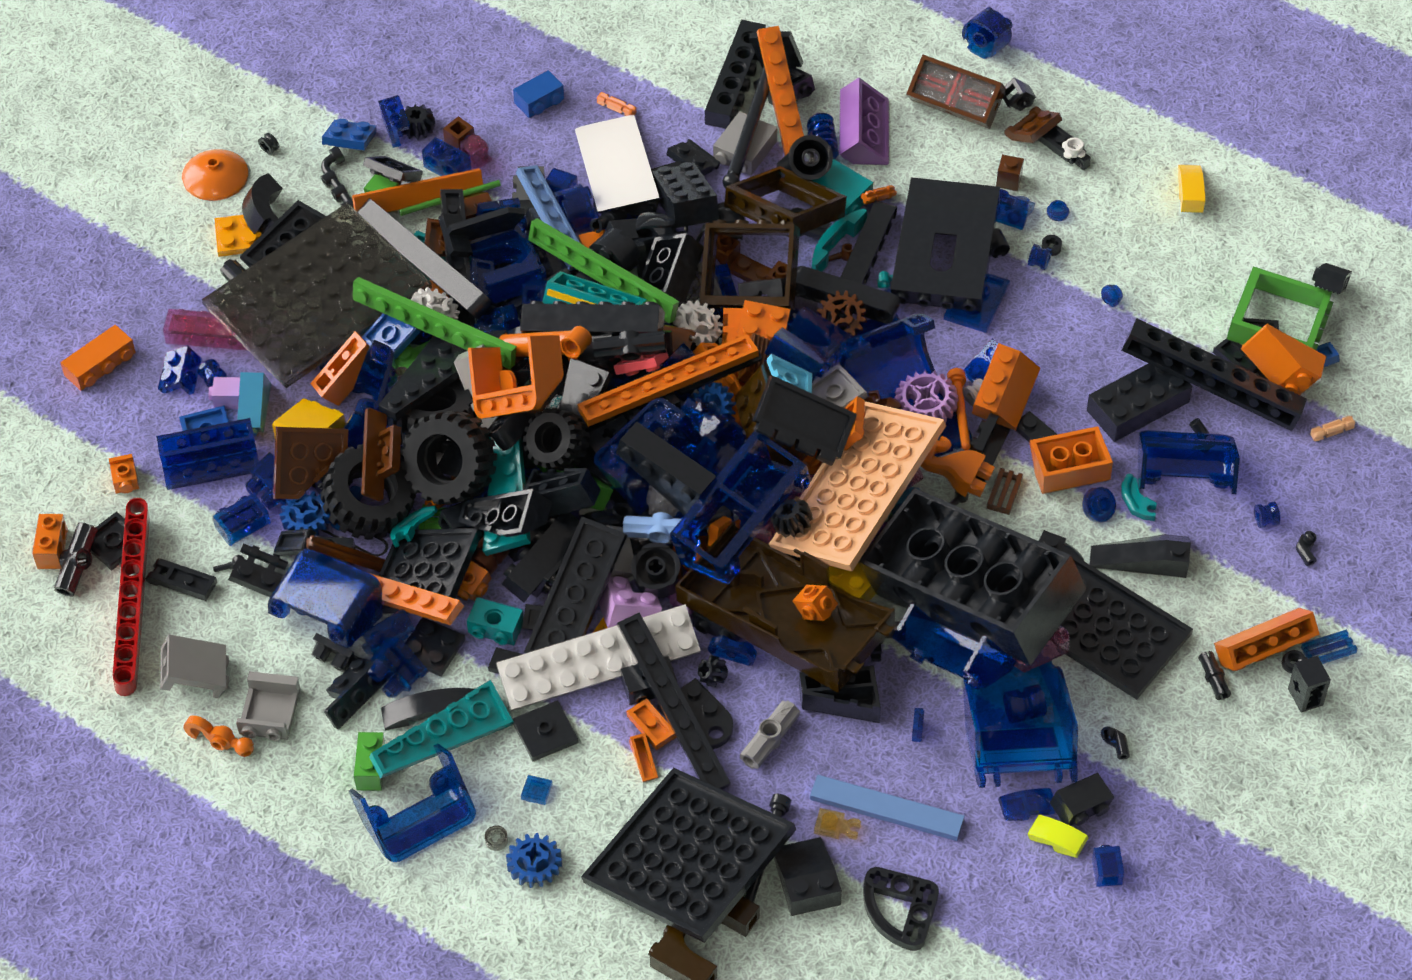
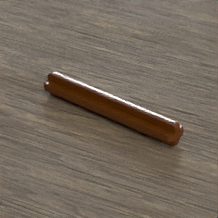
(345, 553)

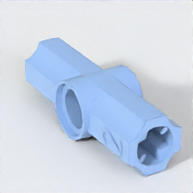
(655, 528)

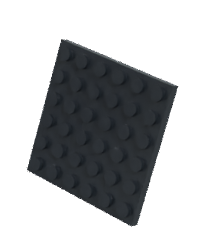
(689, 854)

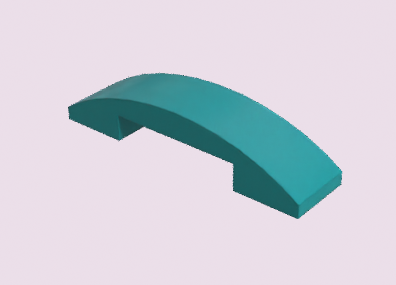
(850, 225)

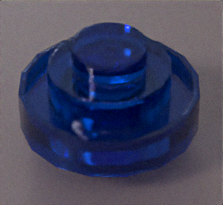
(1099, 504)

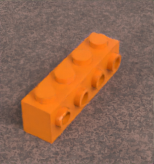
(1266, 639)

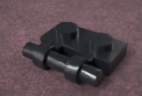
(256, 576)

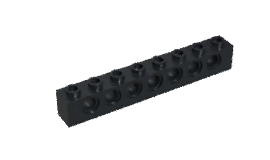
(1214, 374)

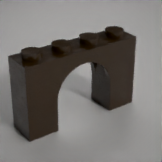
(680, 963)

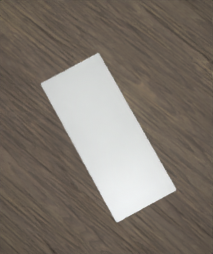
(616, 163)

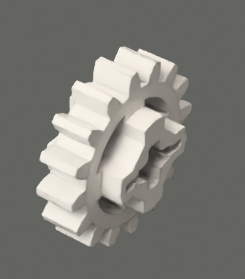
(437, 302)
(699, 319)

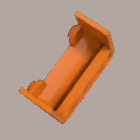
(496, 389)

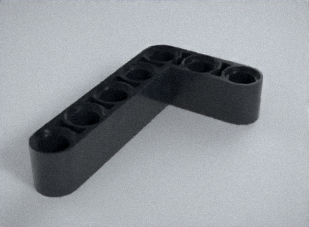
(510, 428)

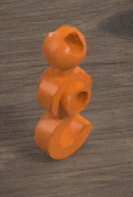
(219, 736)

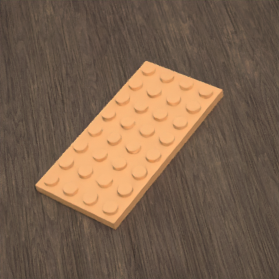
(862, 486)

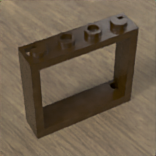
(746, 199)
(742, 227)

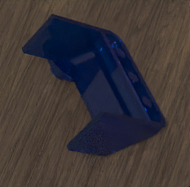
(1188, 456)
(974, 661)
(424, 822)

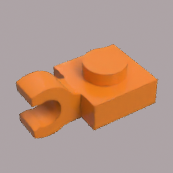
(718, 527)

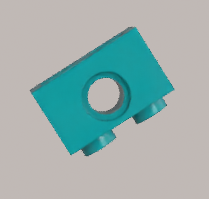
(486, 613)

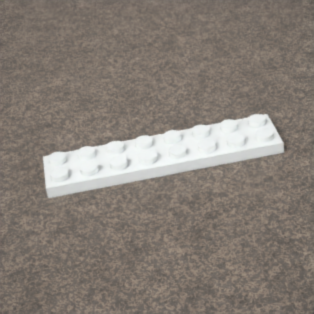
(590, 659)

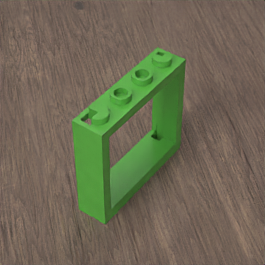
(1286, 288)

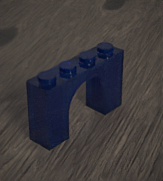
(505, 248)
(809, 343)

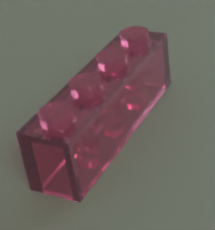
(198, 329)

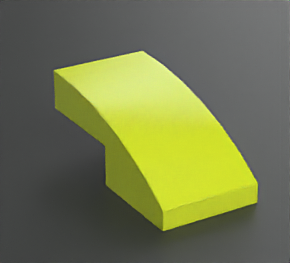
(1061, 836)

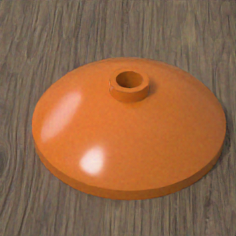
(215, 174)

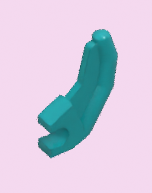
(1135, 501)
(407, 527)

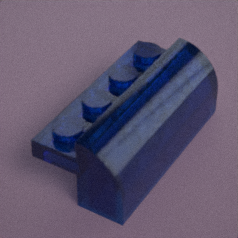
(207, 453)

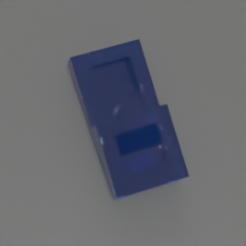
(1023, 804)

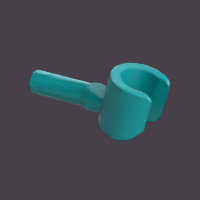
(884, 279)

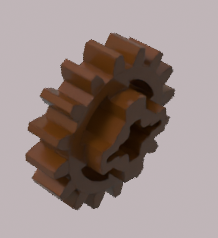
(847, 307)

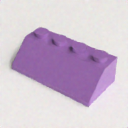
(864, 124)

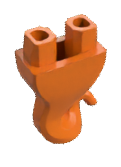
(959, 468)

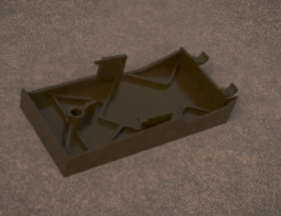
(762, 611)

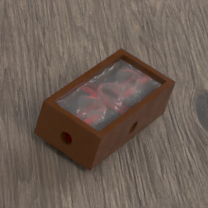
(956, 91)

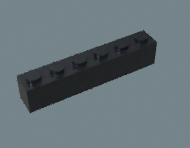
(596, 318)

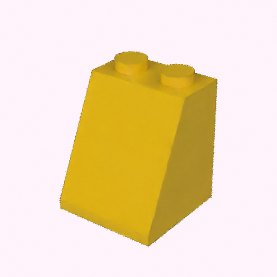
(310, 414)

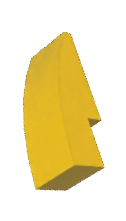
(1191, 188)

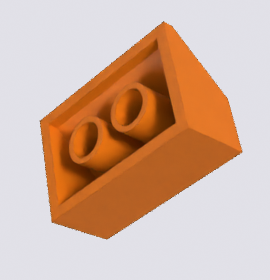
(1006, 386)
(1071, 460)

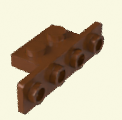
(380, 453)

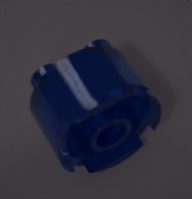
(987, 33)
(577, 206)

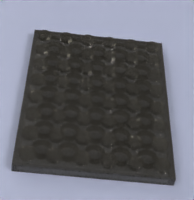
(299, 299)

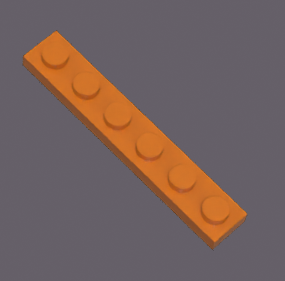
(780, 86)
(419, 601)

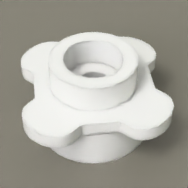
(1073, 148)

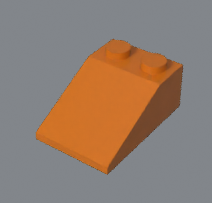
(1284, 359)

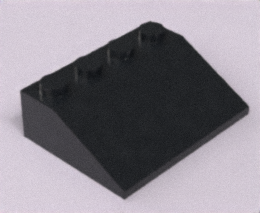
(289, 225)

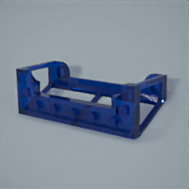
(751, 457)

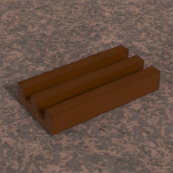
(1009, 476)

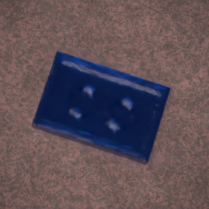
(981, 321)

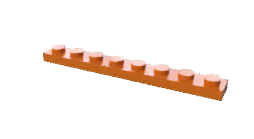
(667, 380)

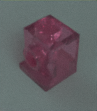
(477, 149)

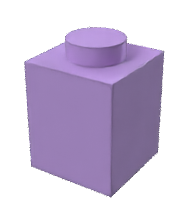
(225, 392)

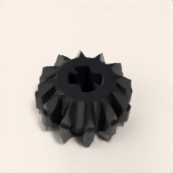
(420, 121)
(792, 517)

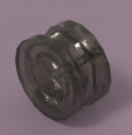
(501, 843)

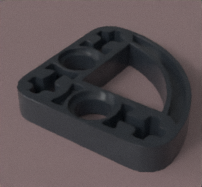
(913, 895)

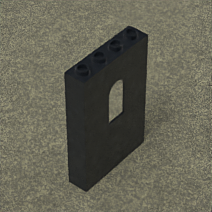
(951, 210)

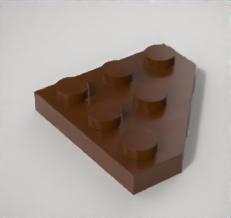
(304, 457)

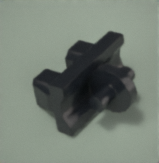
(325, 646)

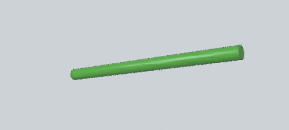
(434, 202)

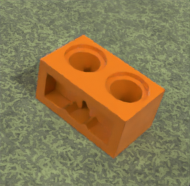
(49, 541)

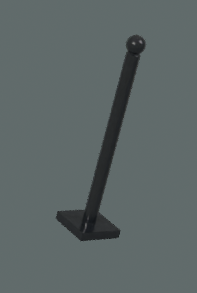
(794, 60)

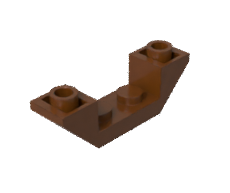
(742, 266)

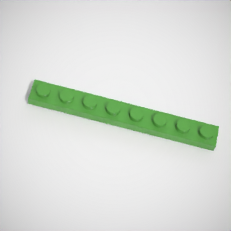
(599, 267)
(429, 320)

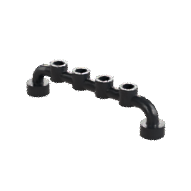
(329, 177)

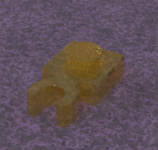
(832, 823)

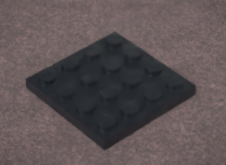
(432, 560)

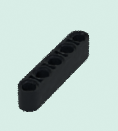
(817, 285)

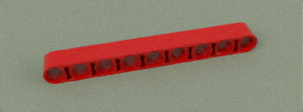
(131, 605)

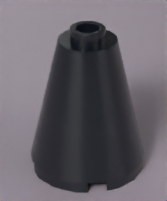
(819, 157)

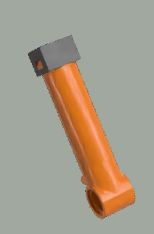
(571, 342)

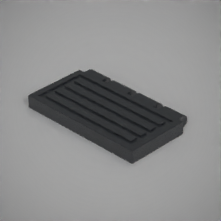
(803, 418)

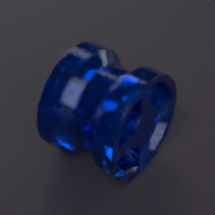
(1039, 257)
(209, 370)
(1267, 514)

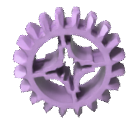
(924, 392)

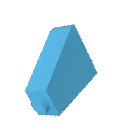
(254, 399)

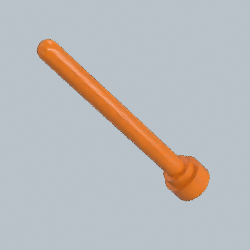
(958, 379)

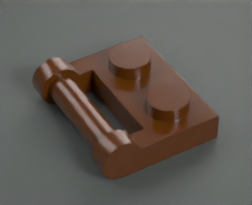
(1033, 125)

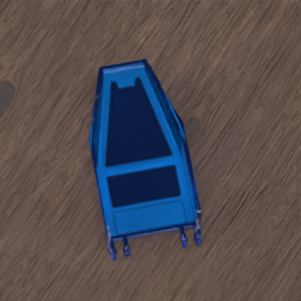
(1023, 746)

